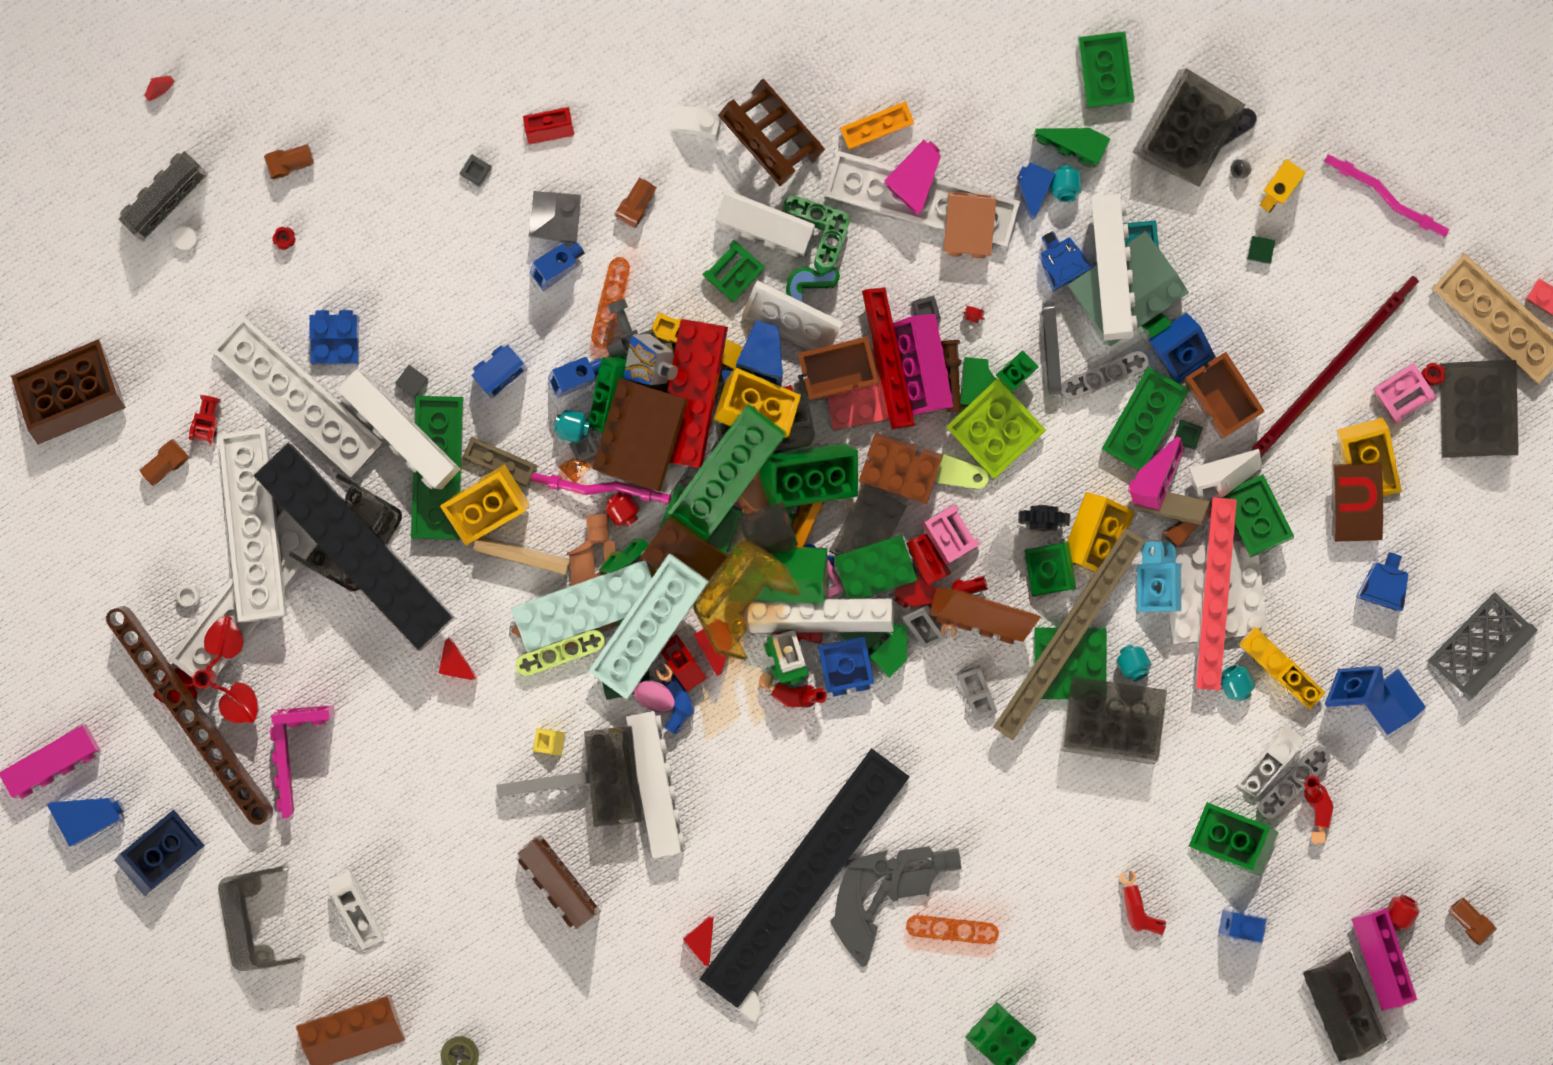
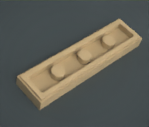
(522, 555)

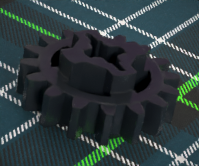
(1044, 518)

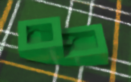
(621, 559)

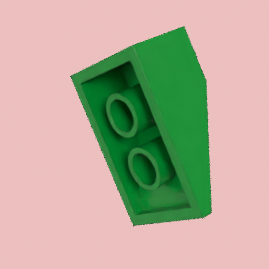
(1233, 839)

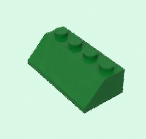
(810, 475)
(809, 571)

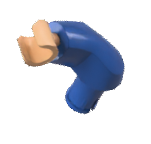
(682, 702)

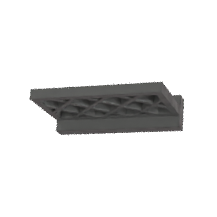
(1497, 661)

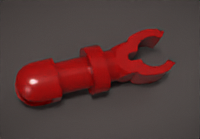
(815, 637)

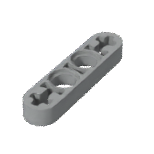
(1105, 378)
(1291, 779)
(542, 783)

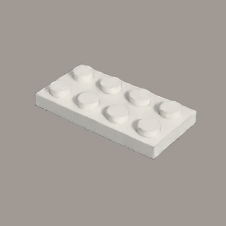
(795, 319)

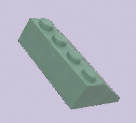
(1154, 285)

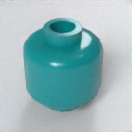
(1066, 184)
(571, 426)
(1133, 663)
(1237, 682)

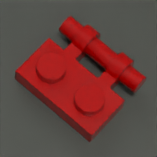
(927, 559)

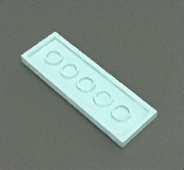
(580, 606)
(648, 626)

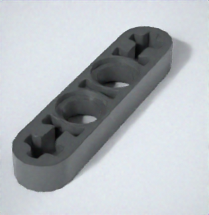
(1051, 348)

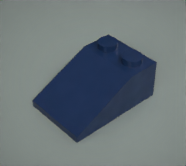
(158, 852)

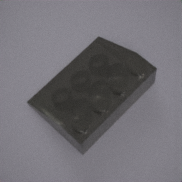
(1189, 127)
(1479, 409)
(1114, 720)

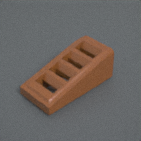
(1180, 532)

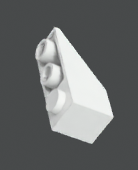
(1224, 475)
(1271, 761)

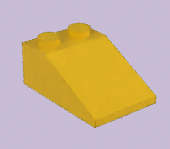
(768, 398)
(1371, 444)
(485, 505)

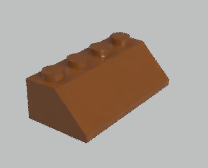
(982, 614)
(351, 1032)

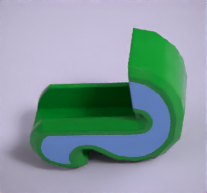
(808, 278)

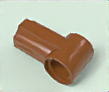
(282, 163)
(632, 208)
(169, 458)
(1475, 925)

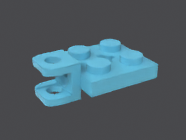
(1158, 570)

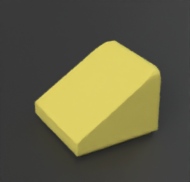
(549, 742)

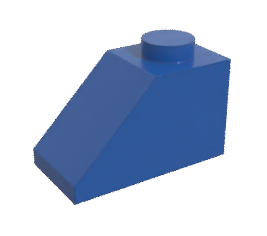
(1034, 186)

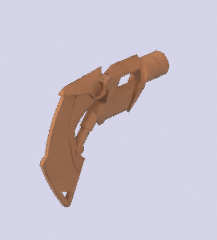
(582, 560)

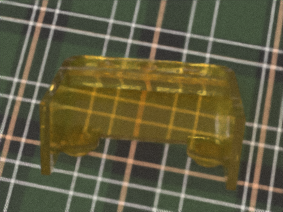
(733, 590)

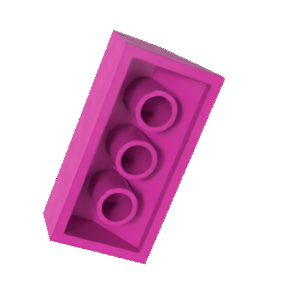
(923, 364)

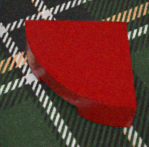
(158, 87)

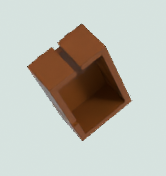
(838, 369)
(1223, 395)
(897, 469)

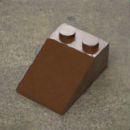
(686, 546)

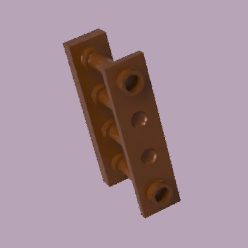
(758, 144)

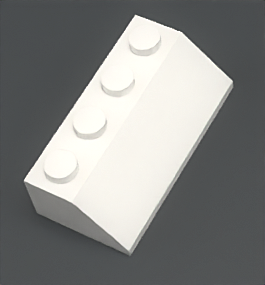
(765, 224)

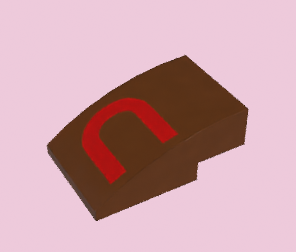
(1357, 502)

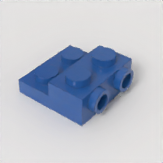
(334, 337)
(846, 666)

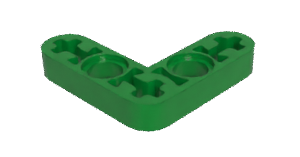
(826, 223)

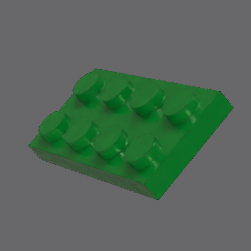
(1145, 419)

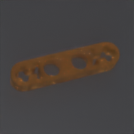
(605, 300)
(952, 926)

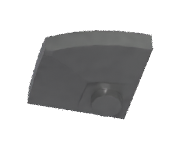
(555, 216)

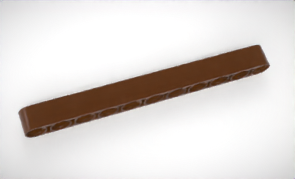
(178, 710)

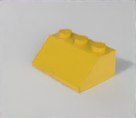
(1097, 530)

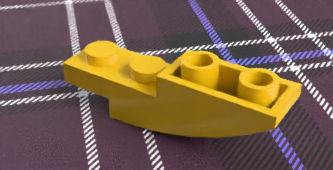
(667, 330)
(1281, 668)

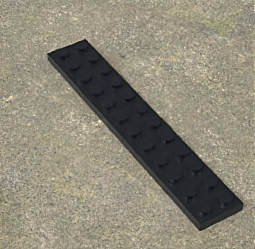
(804, 878)

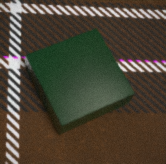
(1260, 249)
(1188, 433)

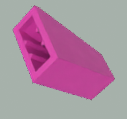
(914, 176)

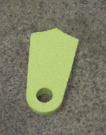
(960, 473)

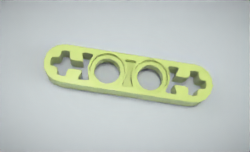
(561, 655)

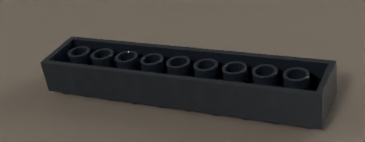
(354, 546)

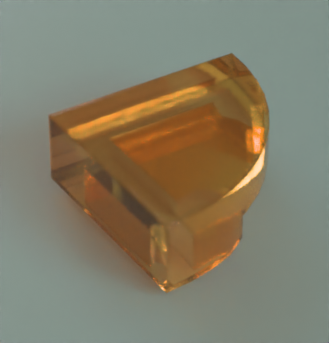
(574, 469)

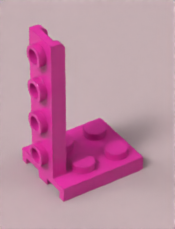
(280, 756)

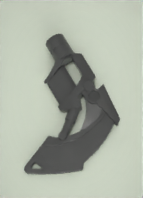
(852, 921)

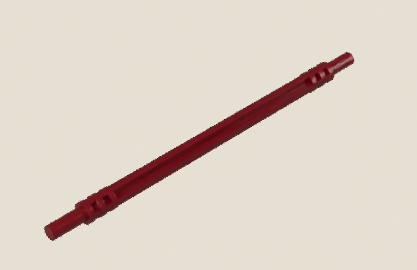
(1334, 367)

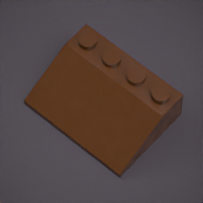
(67, 392)
(640, 434)
(558, 882)

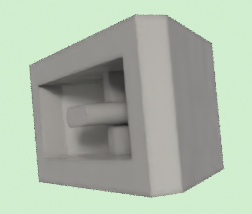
(924, 626)

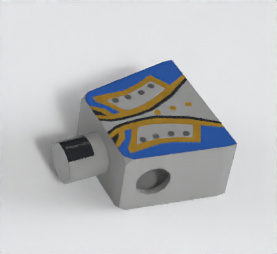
(649, 361)

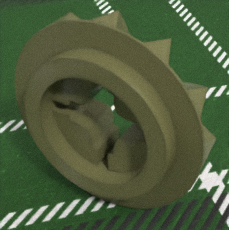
(454, 1045)

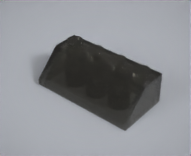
(162, 196)
(612, 776)
(1344, 1006)

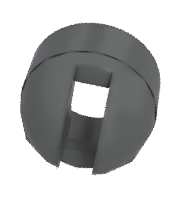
(1239, 171)

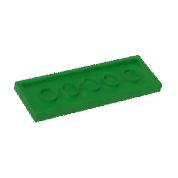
(443, 423)
(727, 472)

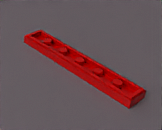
(888, 358)

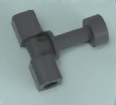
(622, 347)

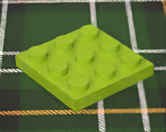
(995, 428)

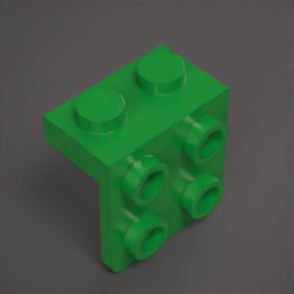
(795, 676)
(1000, 1036)

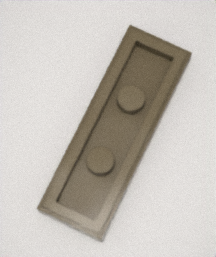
(493, 457)
(1180, 508)

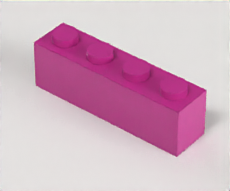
(49, 761)
(1384, 959)

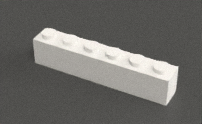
(1112, 267)
(398, 430)
(830, 616)
(654, 785)

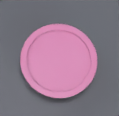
(654, 696)

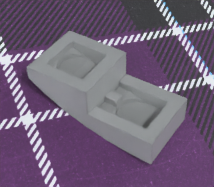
(977, 693)

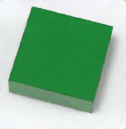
(1156, 325)

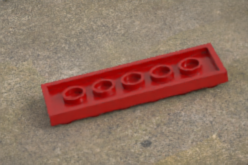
(698, 363)

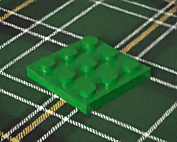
(1085, 661)

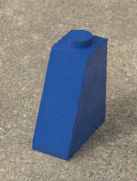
(762, 353)
(85, 818)

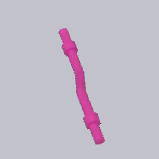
(1348, 169)
(556, 483)

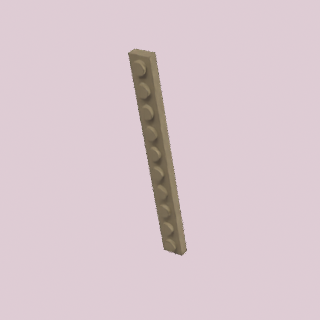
(1069, 633)

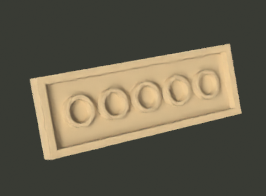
(1498, 317)

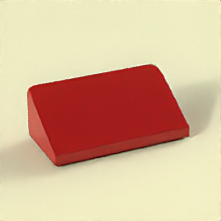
(548, 125)

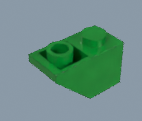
(1017, 371)
(893, 652)

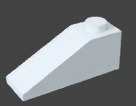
(355, 910)

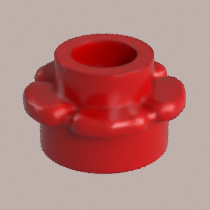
(284, 244)
(973, 314)
(1437, 369)

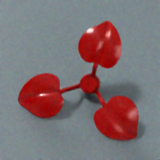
(239, 702)

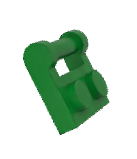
(739, 277)

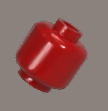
(622, 509)
(1403, 912)

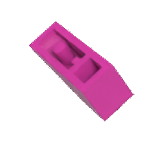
(1156, 476)

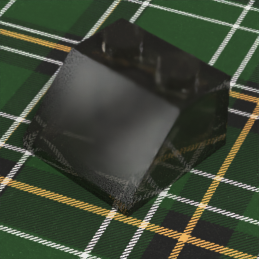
(769, 529)

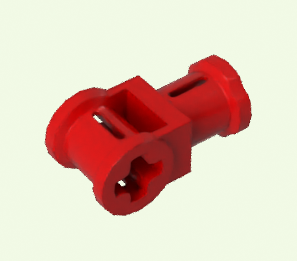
(205, 420)

